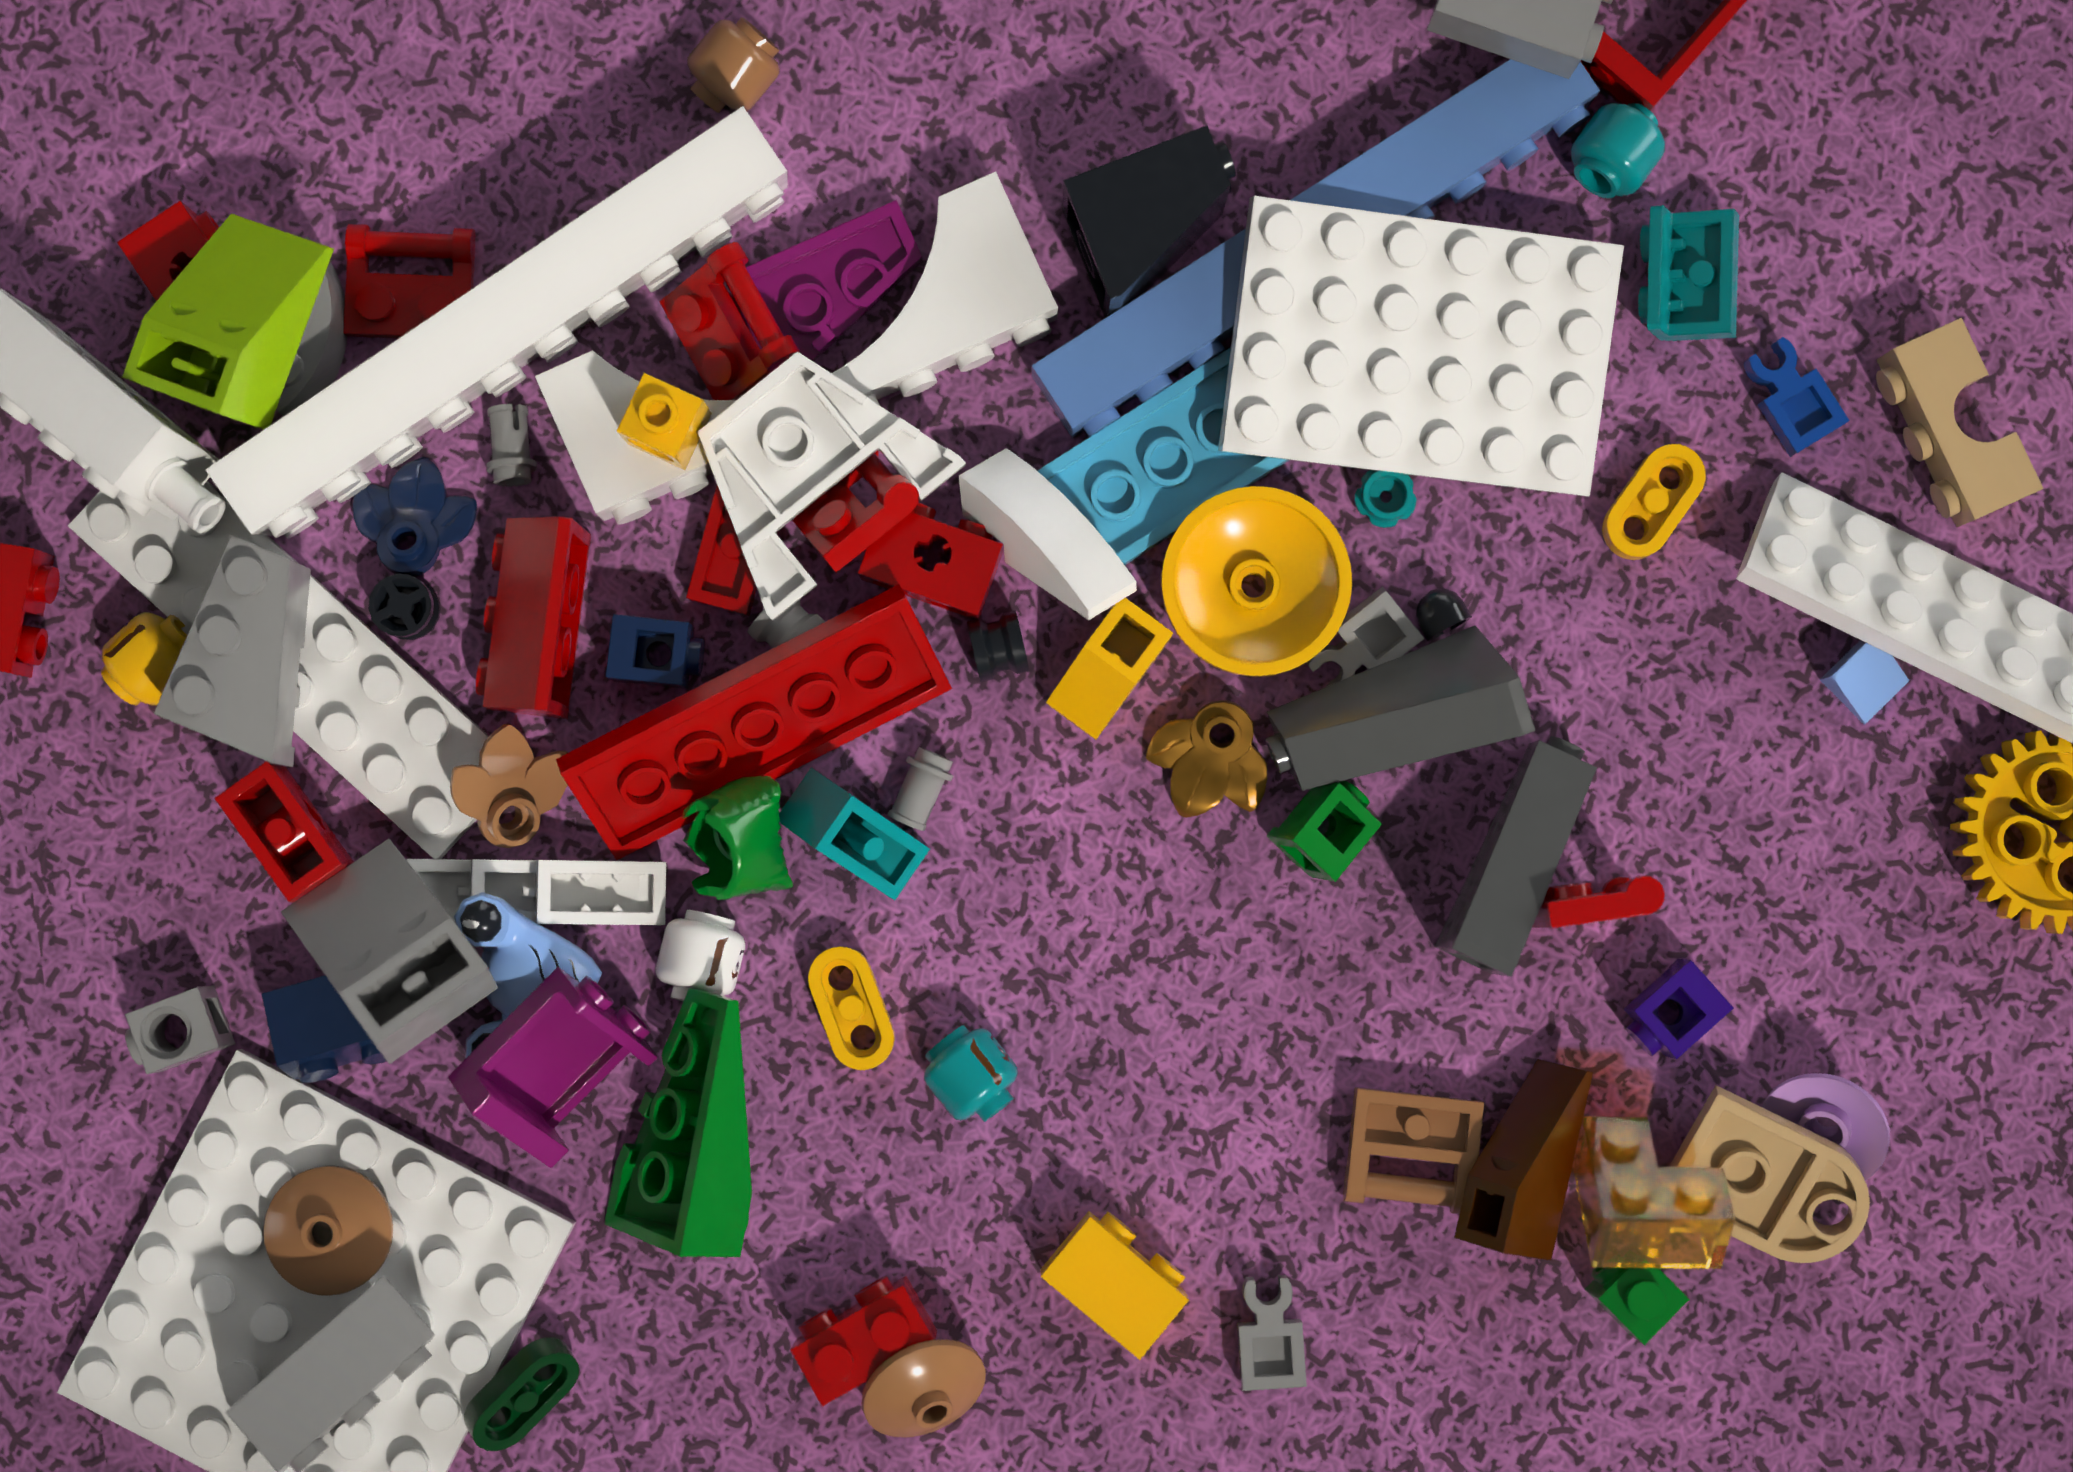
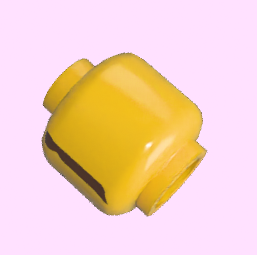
(142, 657)

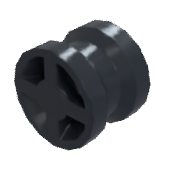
(397, 597)
(998, 646)

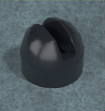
(1439, 611)

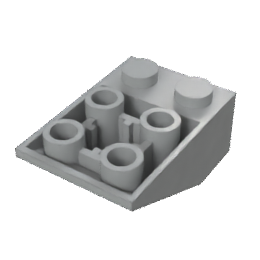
(390, 950)

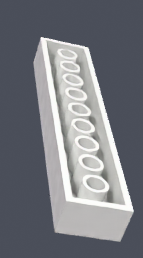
(501, 327)

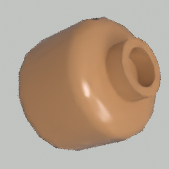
(733, 65)

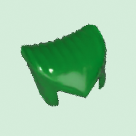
(739, 839)

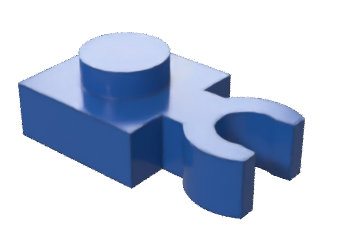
(1799, 407)

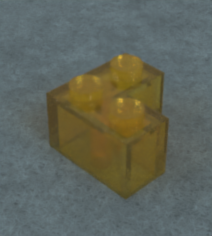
(1644, 1211)

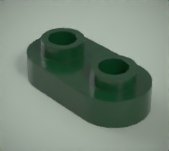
(521, 1394)

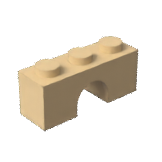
(1967, 473)

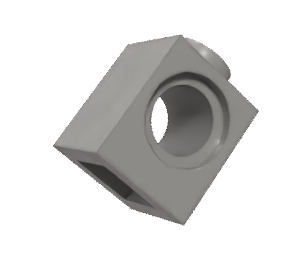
(205, 1026)

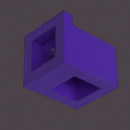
(1698, 1004)

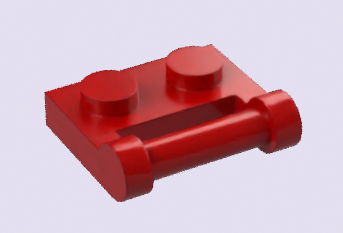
(397, 303)
(716, 331)
(843, 526)
(1618, 899)

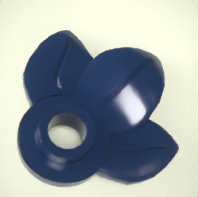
(413, 507)

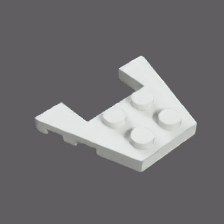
(793, 444)

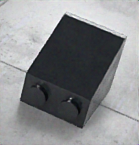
(1145, 212)

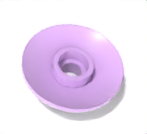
(1860, 1119)

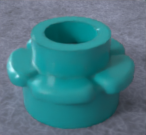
(1380, 513)

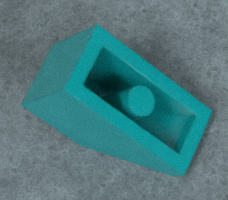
(852, 834)

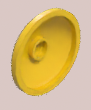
(1265, 536)

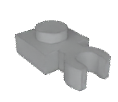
(1371, 636)
(1270, 1346)

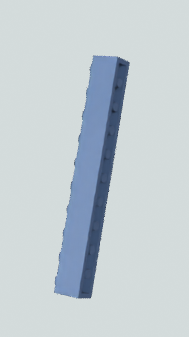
(1402, 175)

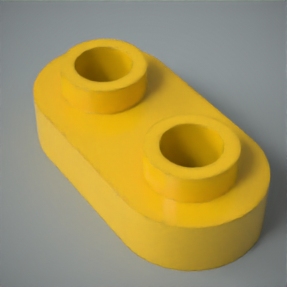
(1652, 503)
(851, 1007)

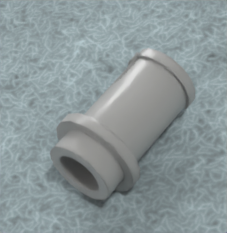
(510, 446)
(921, 788)

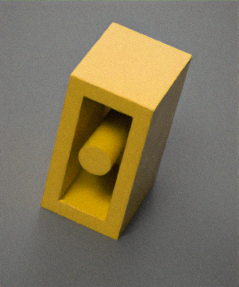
(1116, 1283)

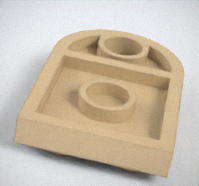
(1777, 1178)

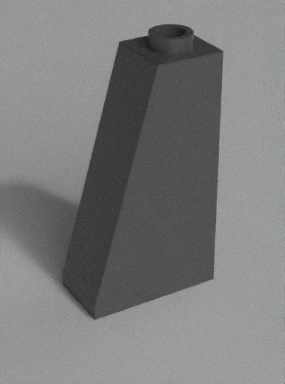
(1401, 713)
(1518, 858)

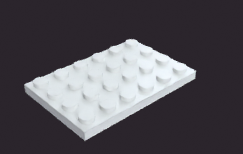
(1420, 346)

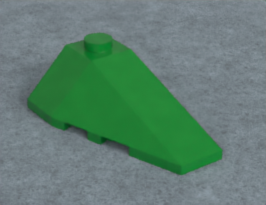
(690, 1165)

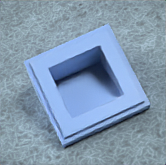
(1865, 680)

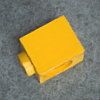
(664, 421)

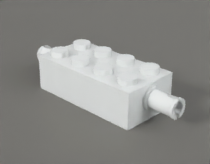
(101, 421)

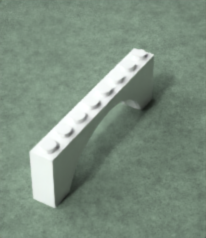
(971, 297)

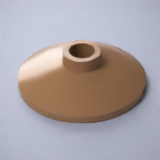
(358, 1222)
(923, 1388)

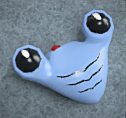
(517, 955)

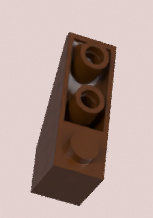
(1525, 1169)

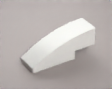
(1044, 534)

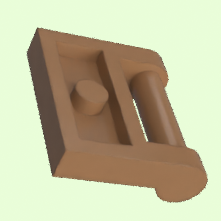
(1411, 1129)

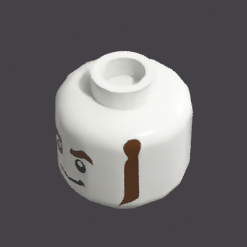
(700, 954)

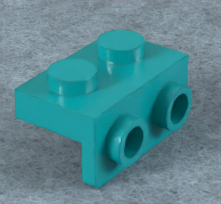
(1690, 274)

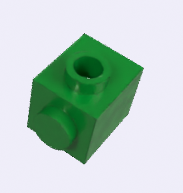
(1637, 1298)

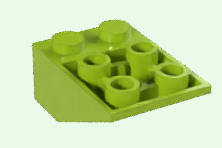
(232, 321)

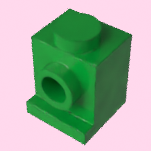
(1348, 830)

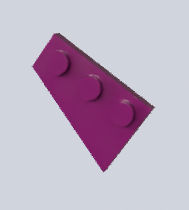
(835, 277)

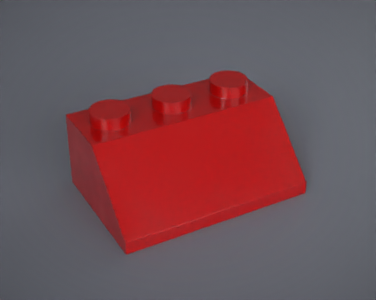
(534, 616)

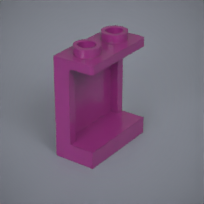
(548, 1061)

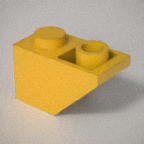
(1109, 667)

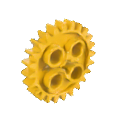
(2030, 879)

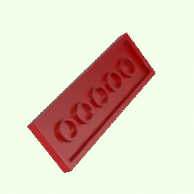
(756, 720)

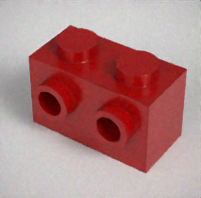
(849, 1347)

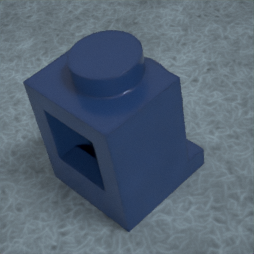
(630, 647)

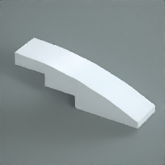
(554, 888)

